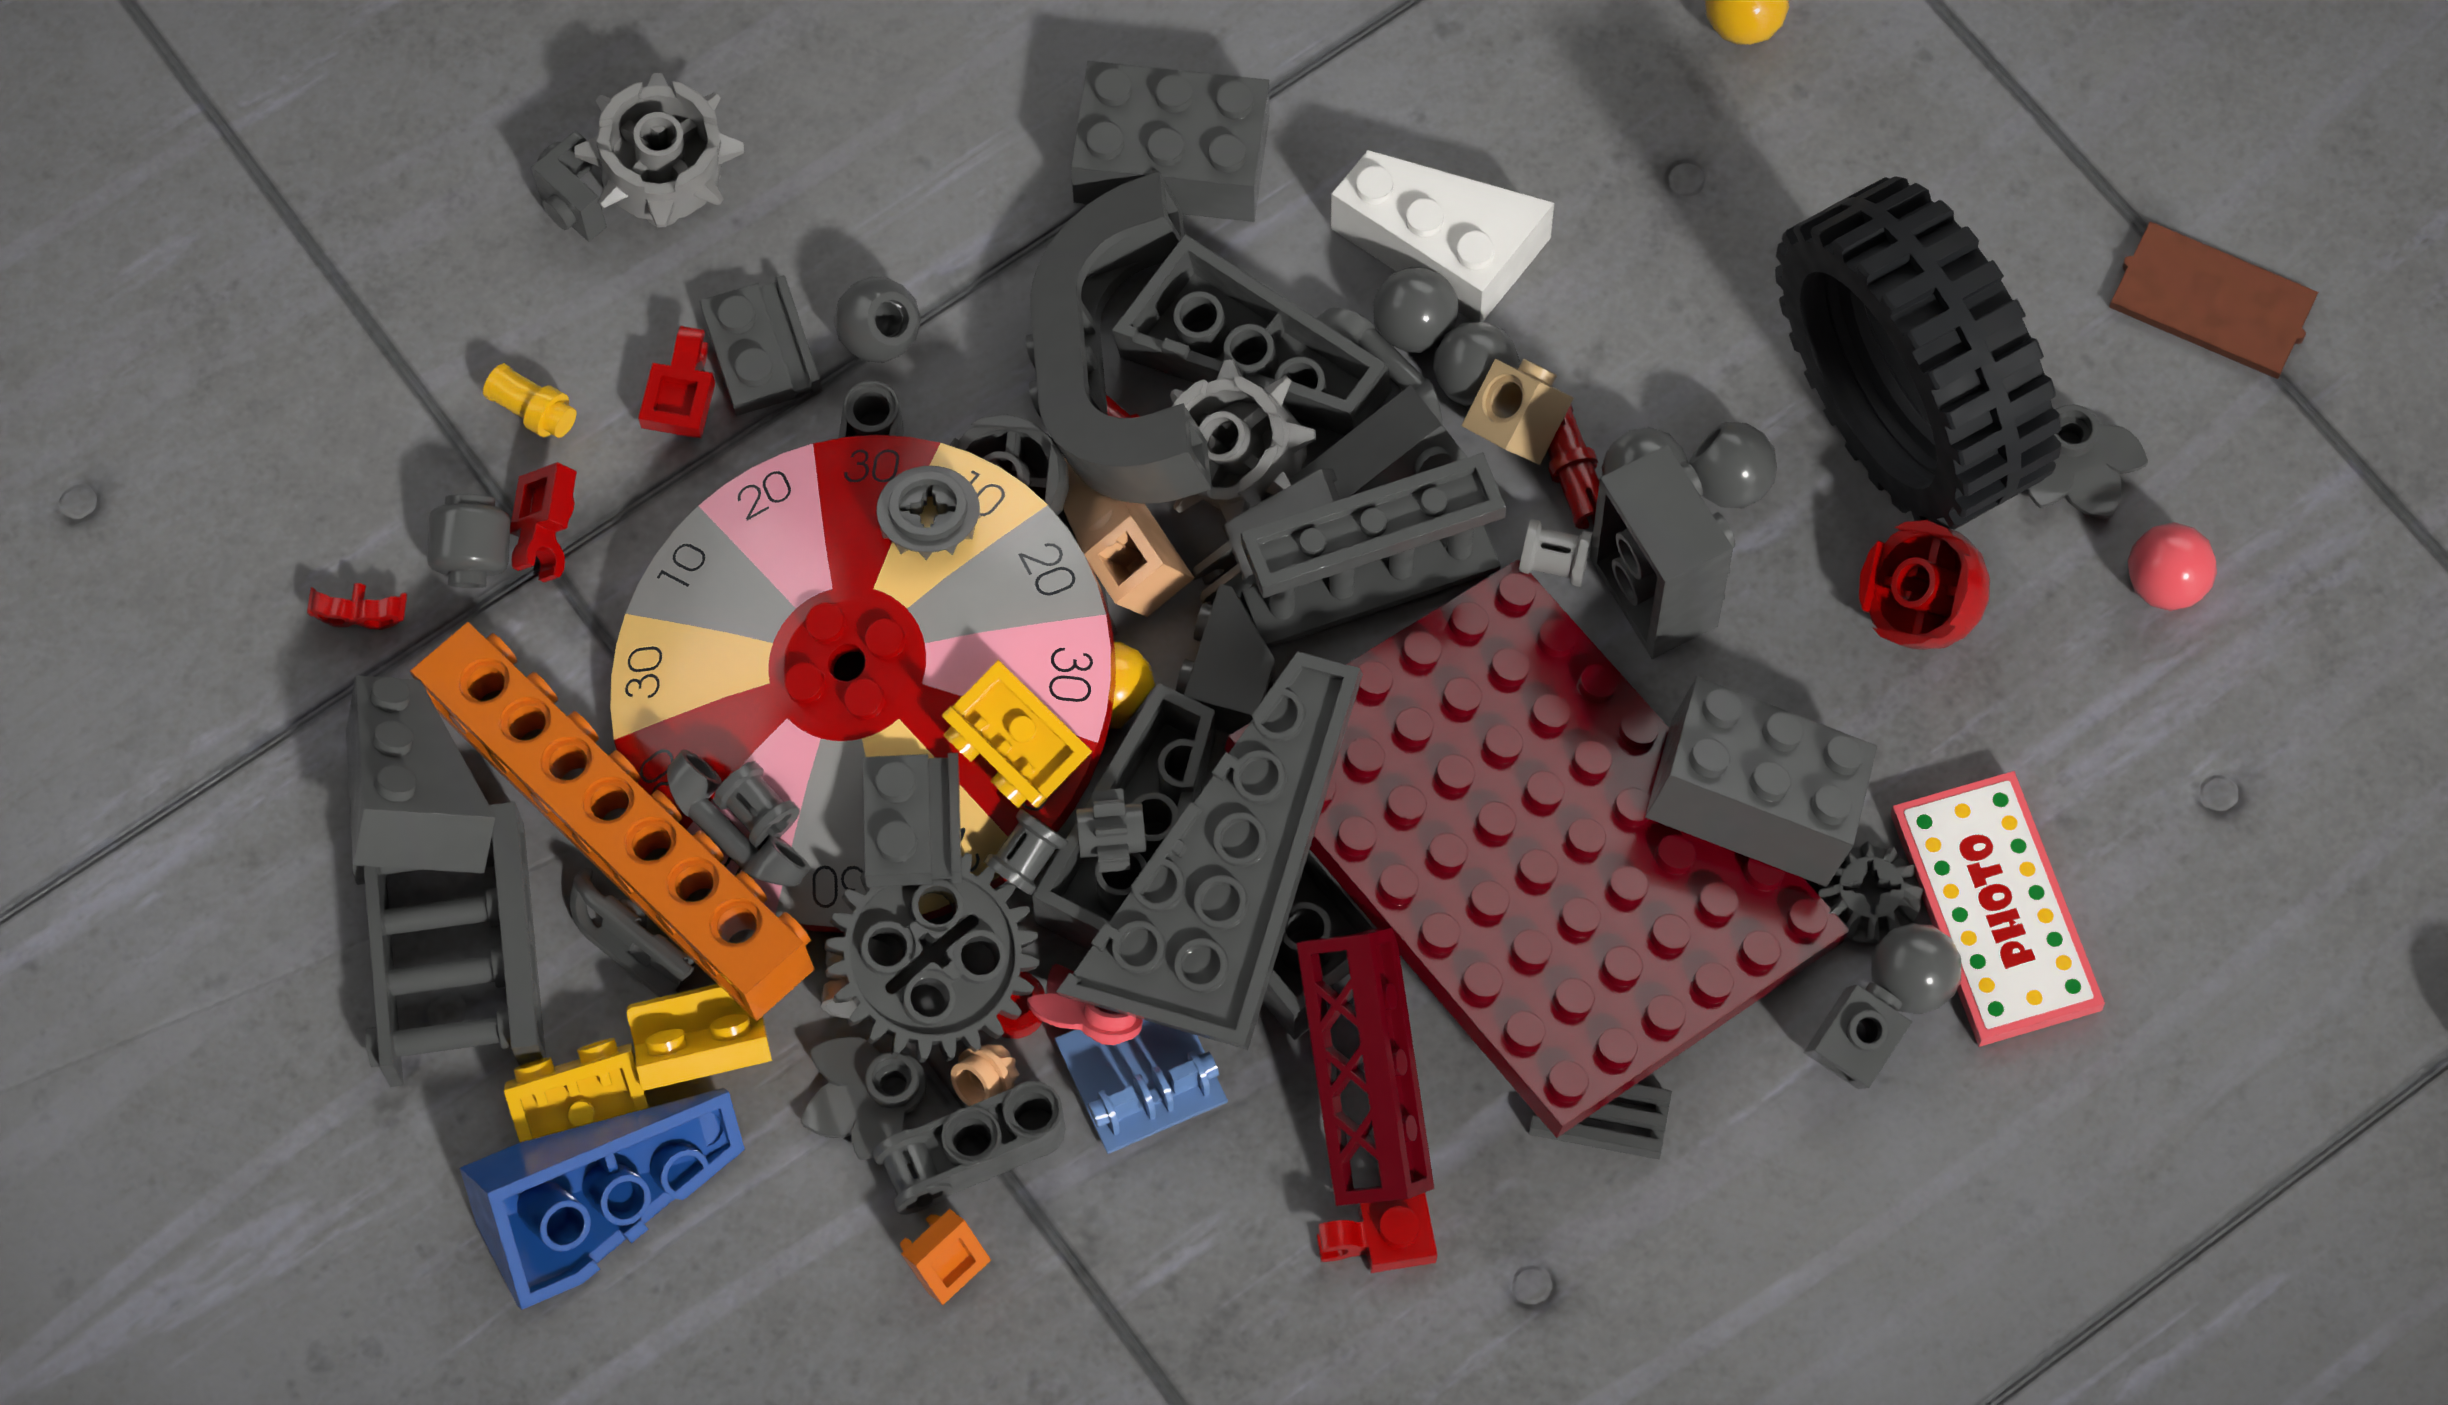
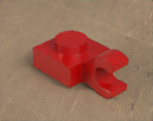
(679, 393)
(540, 510)
(1389, 1233)

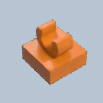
(945, 1255)

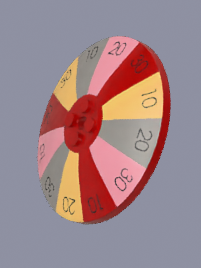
(787, 574)

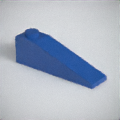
(579, 1193)

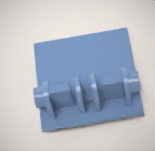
(1141, 1082)

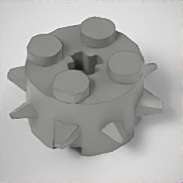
(659, 150)
(1268, 444)

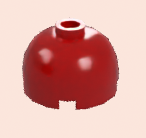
(1924, 586)

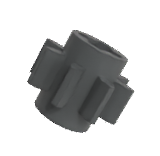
(1111, 830)

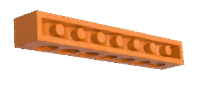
(750, 972)

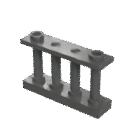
(1372, 550)
(509, 967)

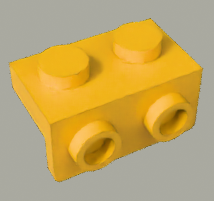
(1015, 736)

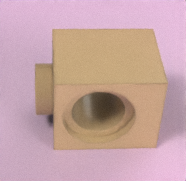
(1518, 409)

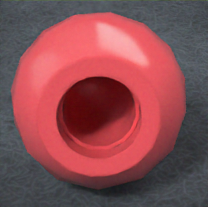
(2172, 566)

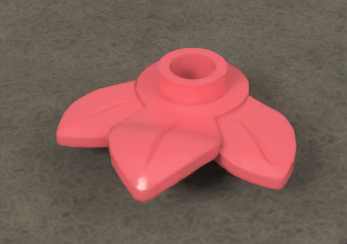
(1095, 1022)

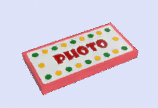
(2001, 906)

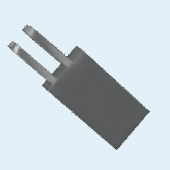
(1229, 563)

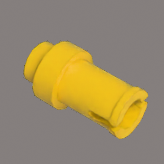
(541, 408)

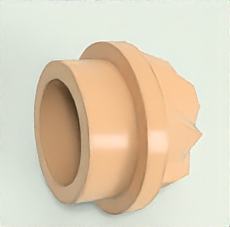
(983, 1073)

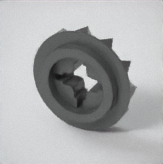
(905, 499)
(1893, 908)

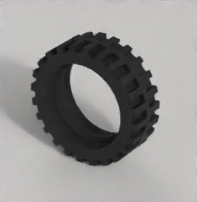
(1918, 352)

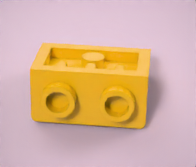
(694, 1036)
(575, 1093)

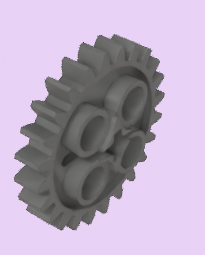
(969, 998)

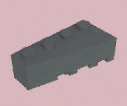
(1211, 312)
(1157, 766)

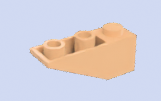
(1125, 548)

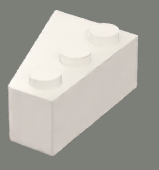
(1442, 223)

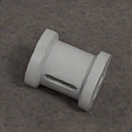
(1555, 552)

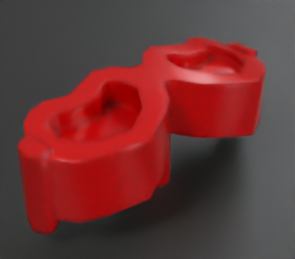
(365, 613)

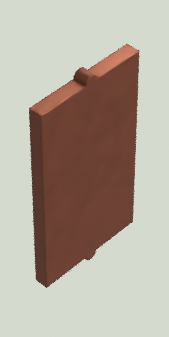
(2213, 300)

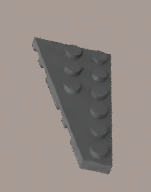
(1218, 891)

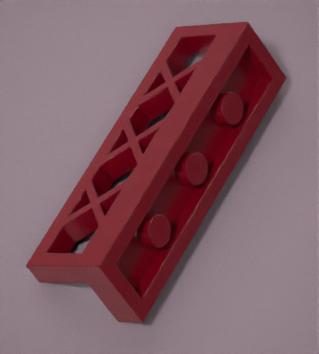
(1388, 1066)

